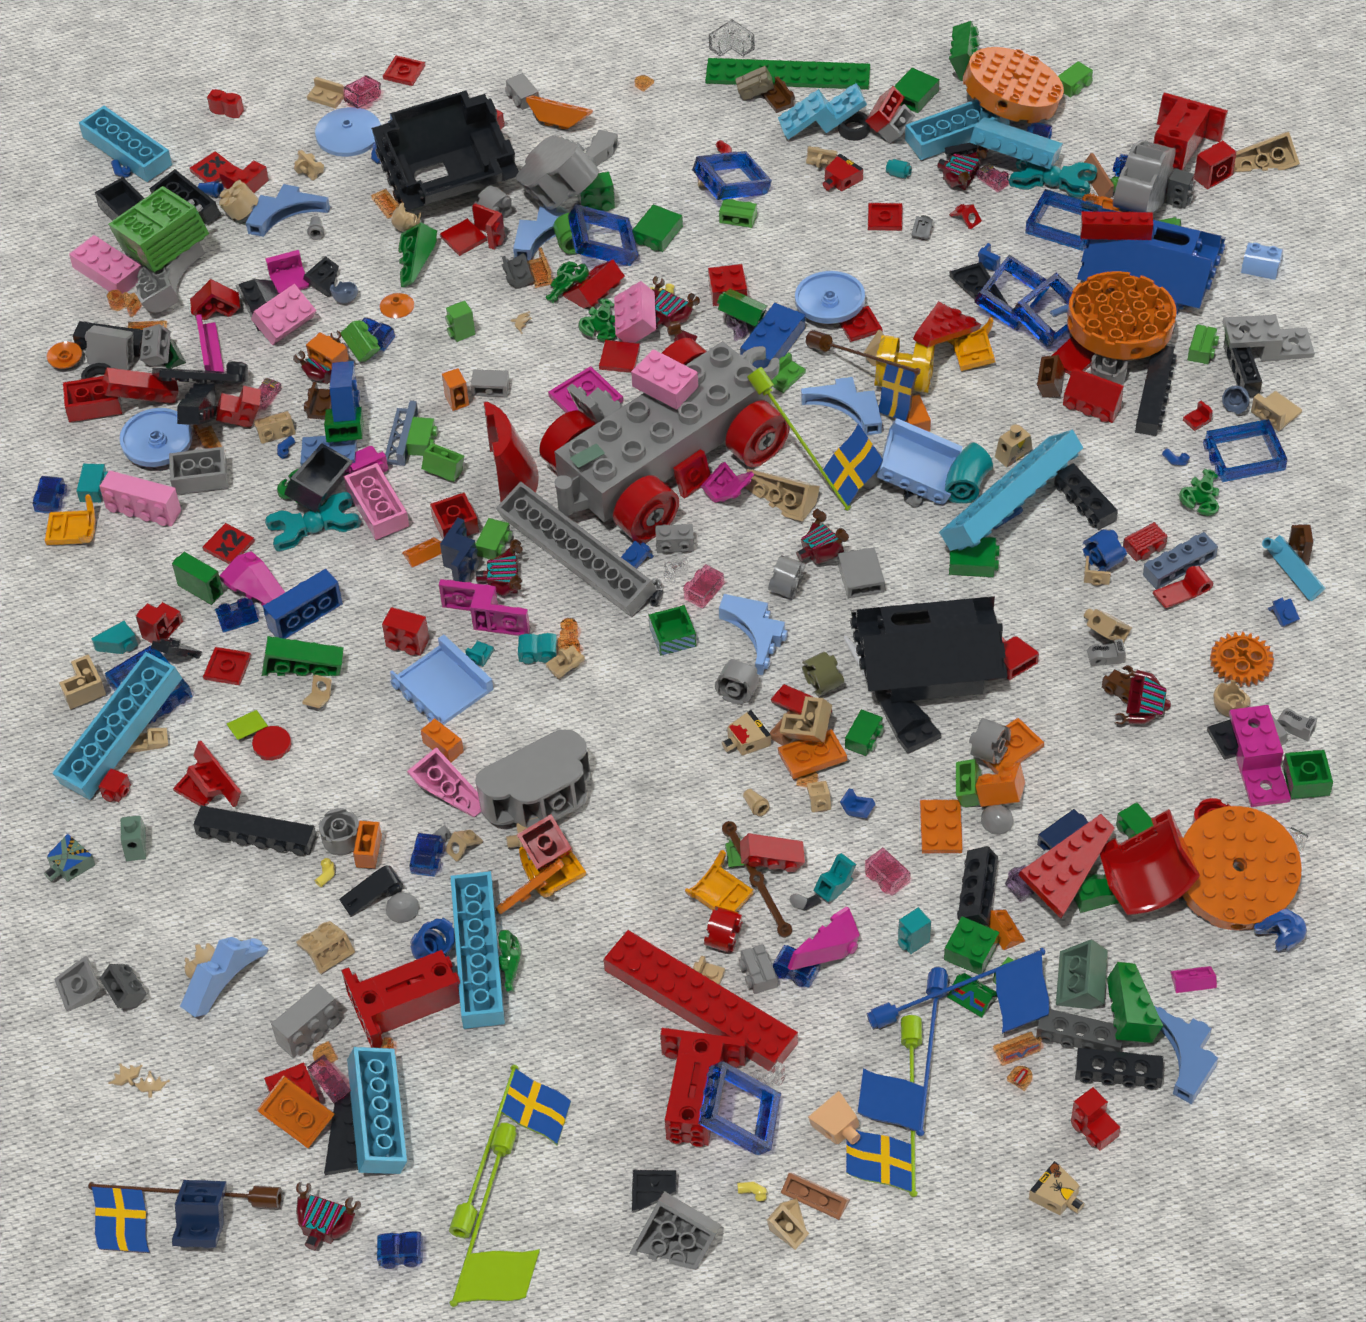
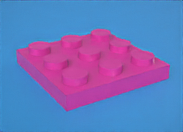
(588, 381)

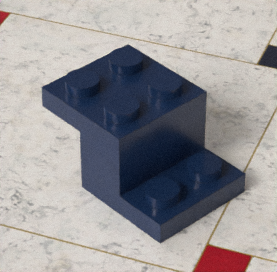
(459, 552)
(199, 1213)

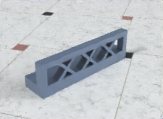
(401, 450)

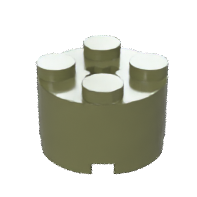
(822, 673)

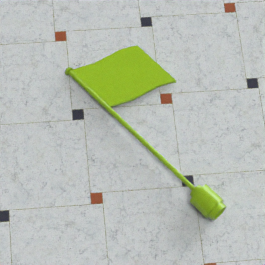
(495, 1273)

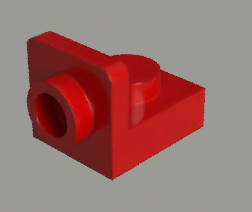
(1199, 417)

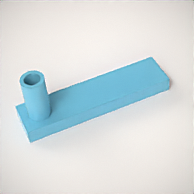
(1294, 566)

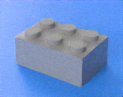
(198, 470)
(306, 1021)

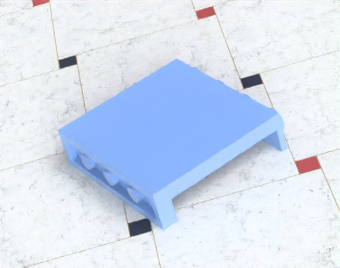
(917, 461)
(443, 682)

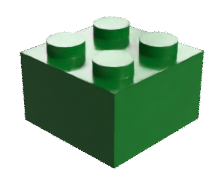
(599, 193)
(1307, 774)
(971, 946)

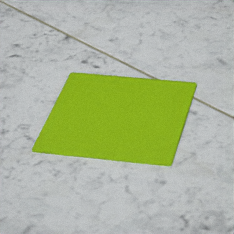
(247, 724)

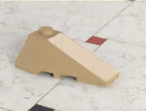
(1269, 153)
(789, 495)

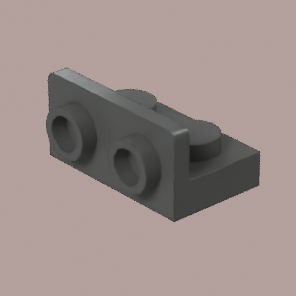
(518, 271)

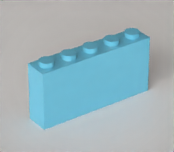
(1016, 143)

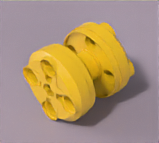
(921, 358)

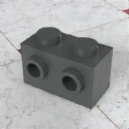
(1180, 188)
(123, 986)

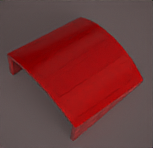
(511, 455)
(1149, 867)

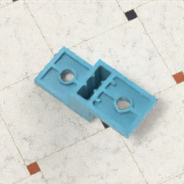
(819, 109)

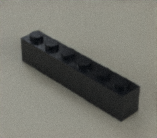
(1154, 391)
(254, 830)

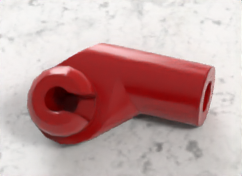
(723, 147)

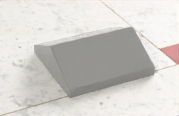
(77, 984)

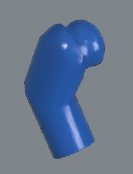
(120, 171)
(283, 447)
(1181, 460)

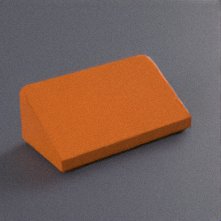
(423, 552)
(1009, 933)

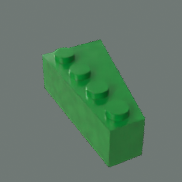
(963, 46)
(301, 658)
(1132, 1005)

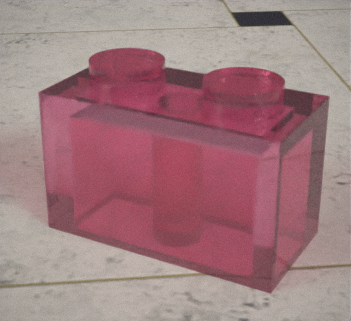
(362, 91)
(703, 586)
(887, 871)
(328, 1078)

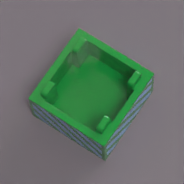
(672, 630)

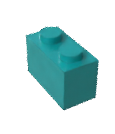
(90, 482)
(914, 931)

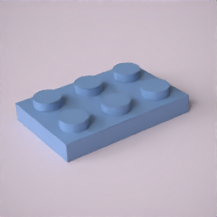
(310, 444)

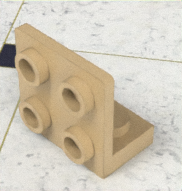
(1276, 409)
(326, 946)

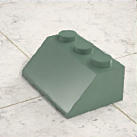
(1082, 976)

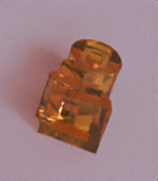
(118, 301)
(568, 634)

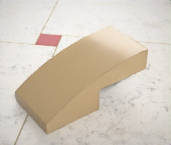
(153, 739)

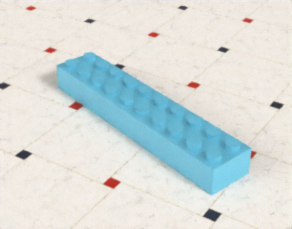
(1011, 491)

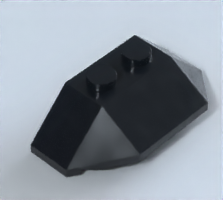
(256, 293)

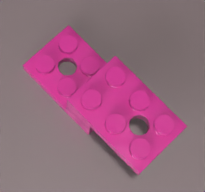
(484, 607)
(1259, 755)

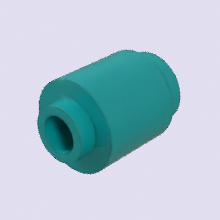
(898, 168)

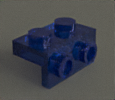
(236, 614)

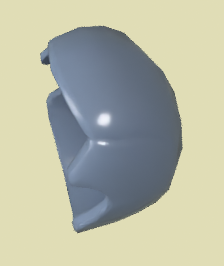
(344, 292)
(1236, 399)

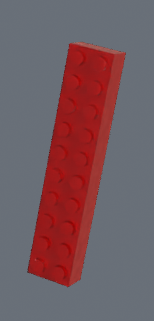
(699, 999)

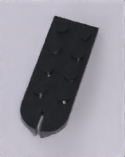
(234, 372)

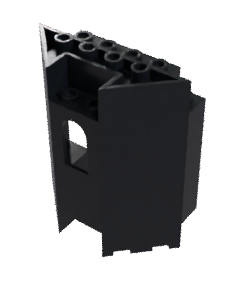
(446, 131)
(931, 658)

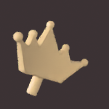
(521, 320)
(126, 1075)
(150, 1084)

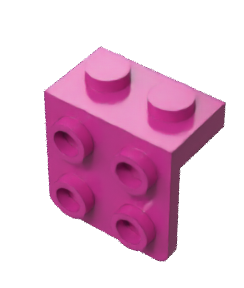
(286, 270)
(368, 457)
(725, 484)

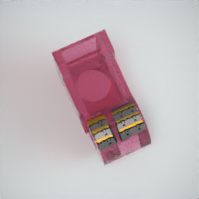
(993, 177)
(269, 390)

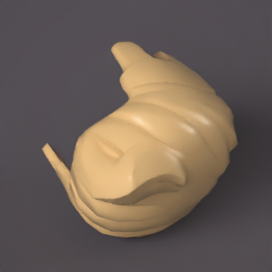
(404, 220)
(1230, 697)
(201, 956)

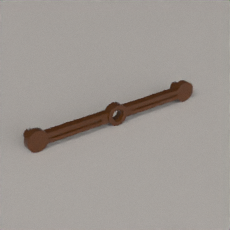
(784, 929)

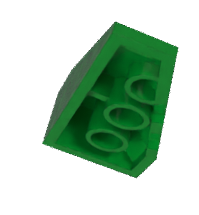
(416, 247)
(1094, 893)

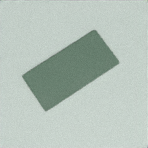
(587, 455)

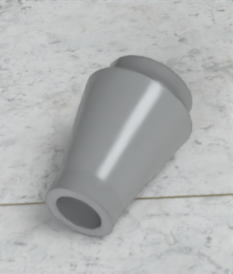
(315, 228)

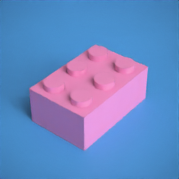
(635, 313)
(283, 314)
(664, 379)

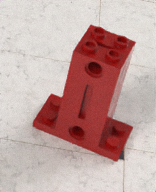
(1186, 124)
(402, 994)
(694, 1056)

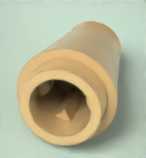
(756, 802)

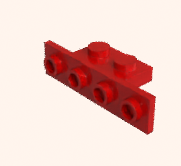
(211, 776)

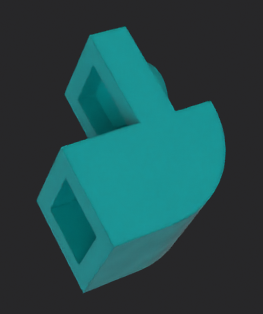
(837, 880)

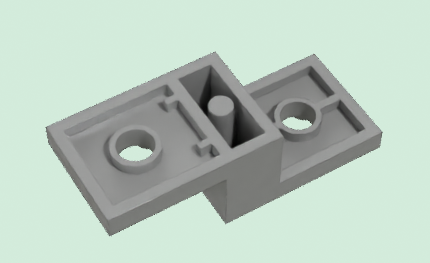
(1268, 337)
(596, 405)

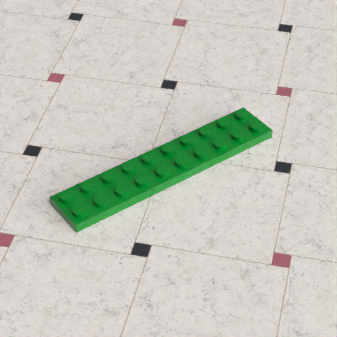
(793, 73)

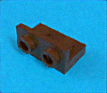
(780, 96)
(318, 402)
(1301, 541)
(1117, 685)

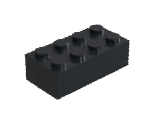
(117, 198)
(318, 477)

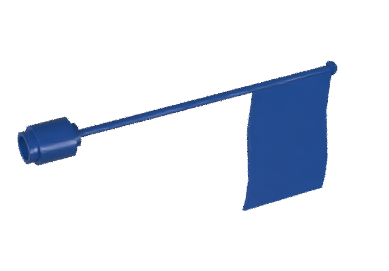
(1018, 988)
(894, 1098)

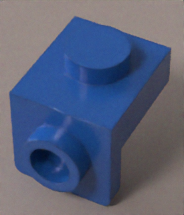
(989, 260)
(637, 554)
(1284, 611)
(856, 805)

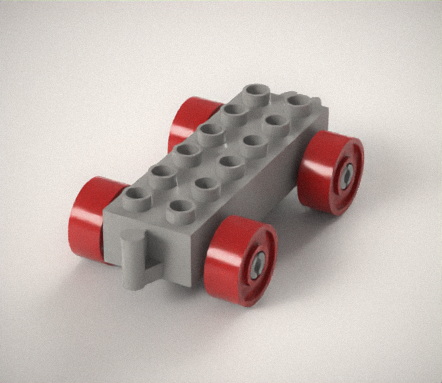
(651, 438)

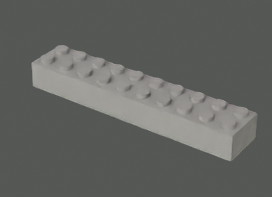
(576, 549)

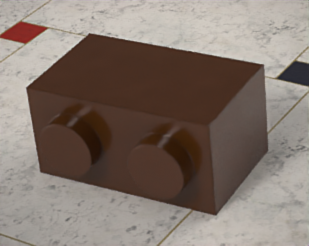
(1050, 376)

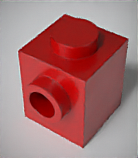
(114, 786)

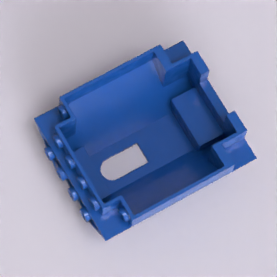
(1178, 268)

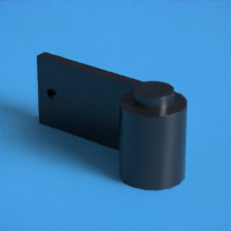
(380, 882)

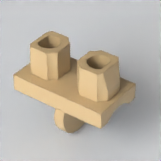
(820, 157)
(307, 164)
(565, 661)

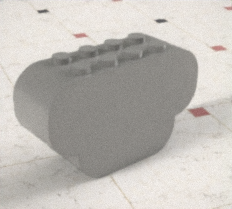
(556, 171)
(1144, 178)
(536, 781)

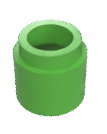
(563, 234)

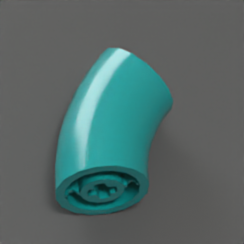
(968, 473)

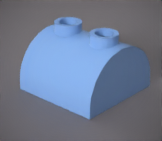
(1262, 260)

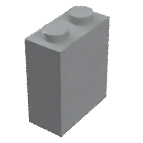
(110, 347)
(861, 572)

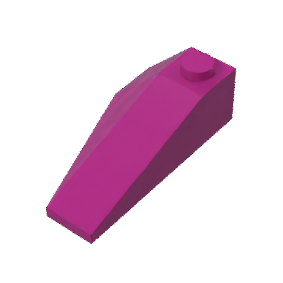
(252, 577)
(829, 942)

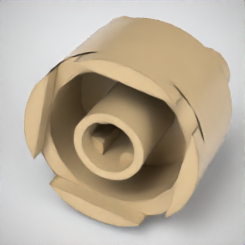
(238, 200)

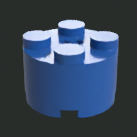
(1104, 550)

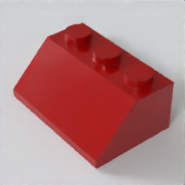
(596, 285)
(1093, 395)
(86, 400)

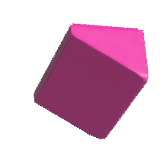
(1194, 979)

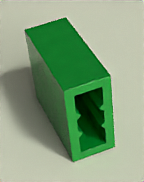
(917, 89)
(657, 228)
(741, 307)
(343, 429)
(975, 560)
(197, 578)

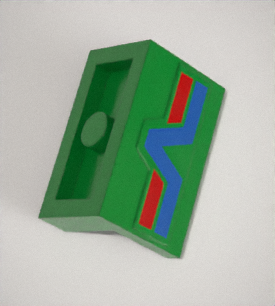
(972, 996)

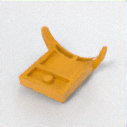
(974, 348)
(71, 526)
(566, 875)
(720, 888)

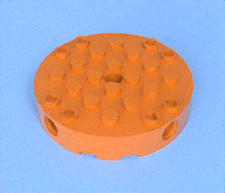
(1013, 84)
(1121, 315)
(1262, 852)

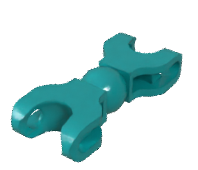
(1069, 178)
(296, 526)

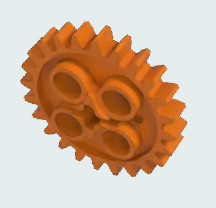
(1241, 659)

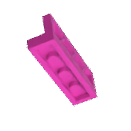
(209, 345)

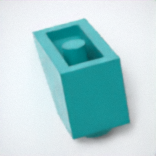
(115, 639)

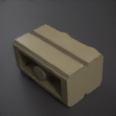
(754, 83)

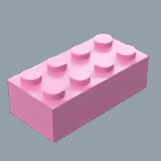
(105, 265)
(140, 498)
(376, 501)

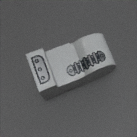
(1107, 654)
(1297, 724)

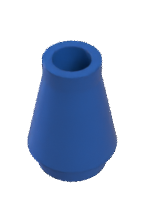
(211, 188)

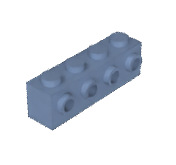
(1175, 562)

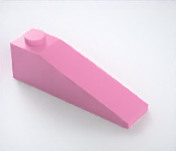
(446, 782)

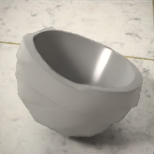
(997, 819)
(402, 907)

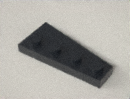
(972, 280)
(341, 1147)

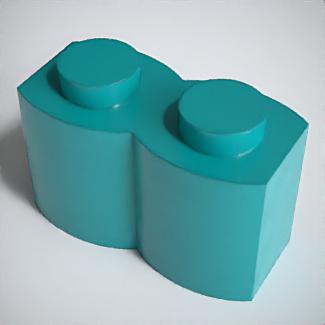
(537, 647)

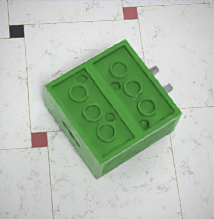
(159, 228)

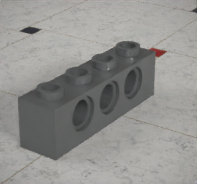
(1073, 1024)

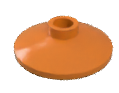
(397, 305)
(64, 355)

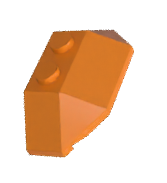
(556, 112)

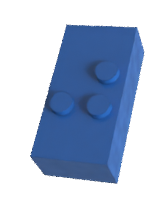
(776, 333)
(344, 391)
(302, 604)

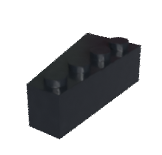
(198, 405)

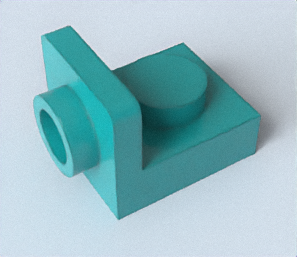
(480, 653)

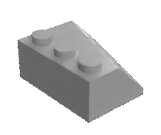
(676, 1233)

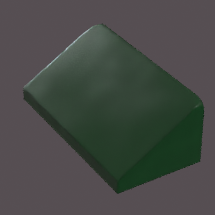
(175, 357)

